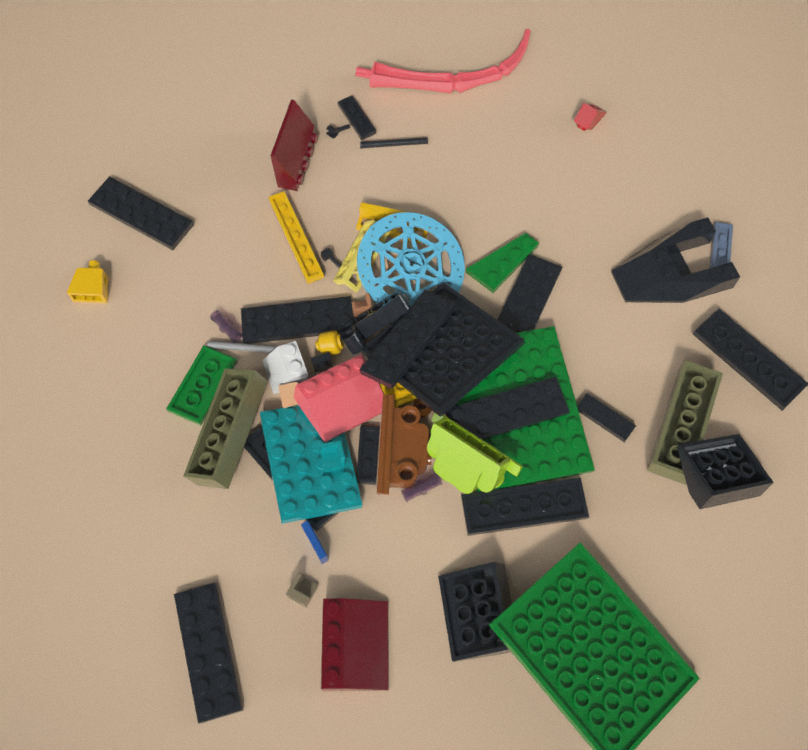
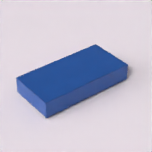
(320, 552)

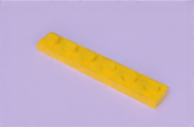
(296, 237)

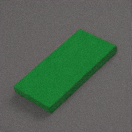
(200, 384)

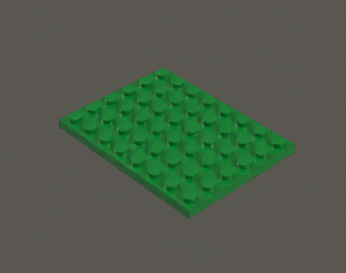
(545, 449)
(594, 653)

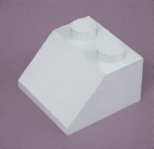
(285, 366)

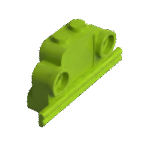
(467, 459)

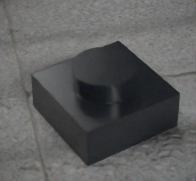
(321, 362)

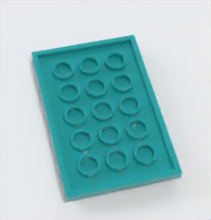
(297, 468)

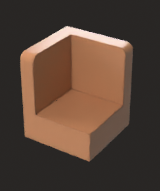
(361, 306)

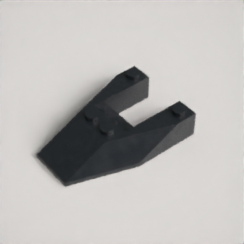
(662, 275)

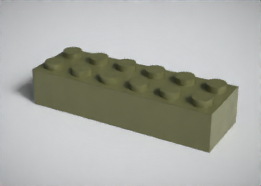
(684, 418)
(226, 428)

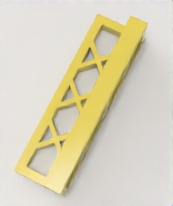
(350, 261)

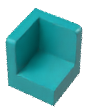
(332, 456)

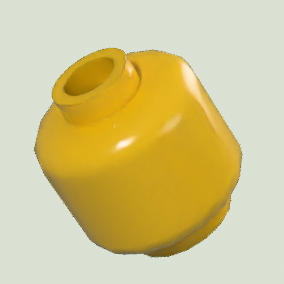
(329, 342)

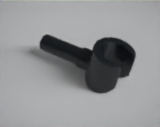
(333, 132)
(327, 254)

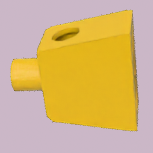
(89, 284)

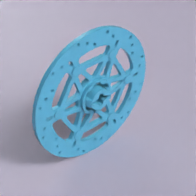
(408, 256)

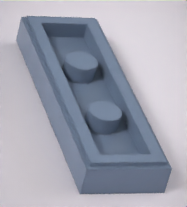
(721, 244)

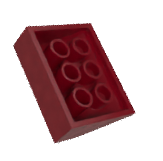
(293, 148)
(354, 645)

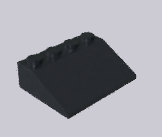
(722, 471)
(470, 604)

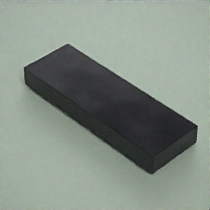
(356, 117)
(605, 417)
(368, 455)

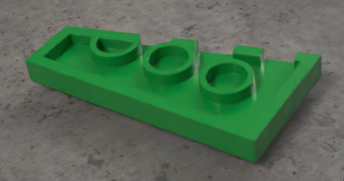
(502, 263)

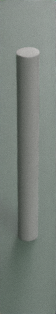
(240, 346)

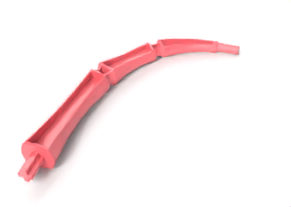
(388, 76)

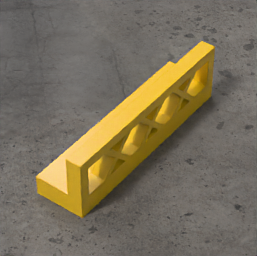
(375, 212)

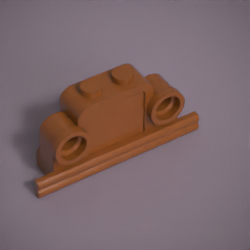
(402, 446)

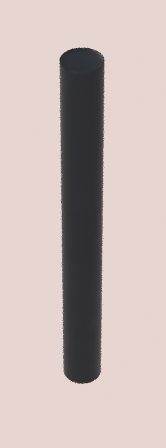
(393, 142)

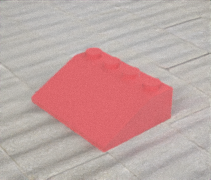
(339, 399)

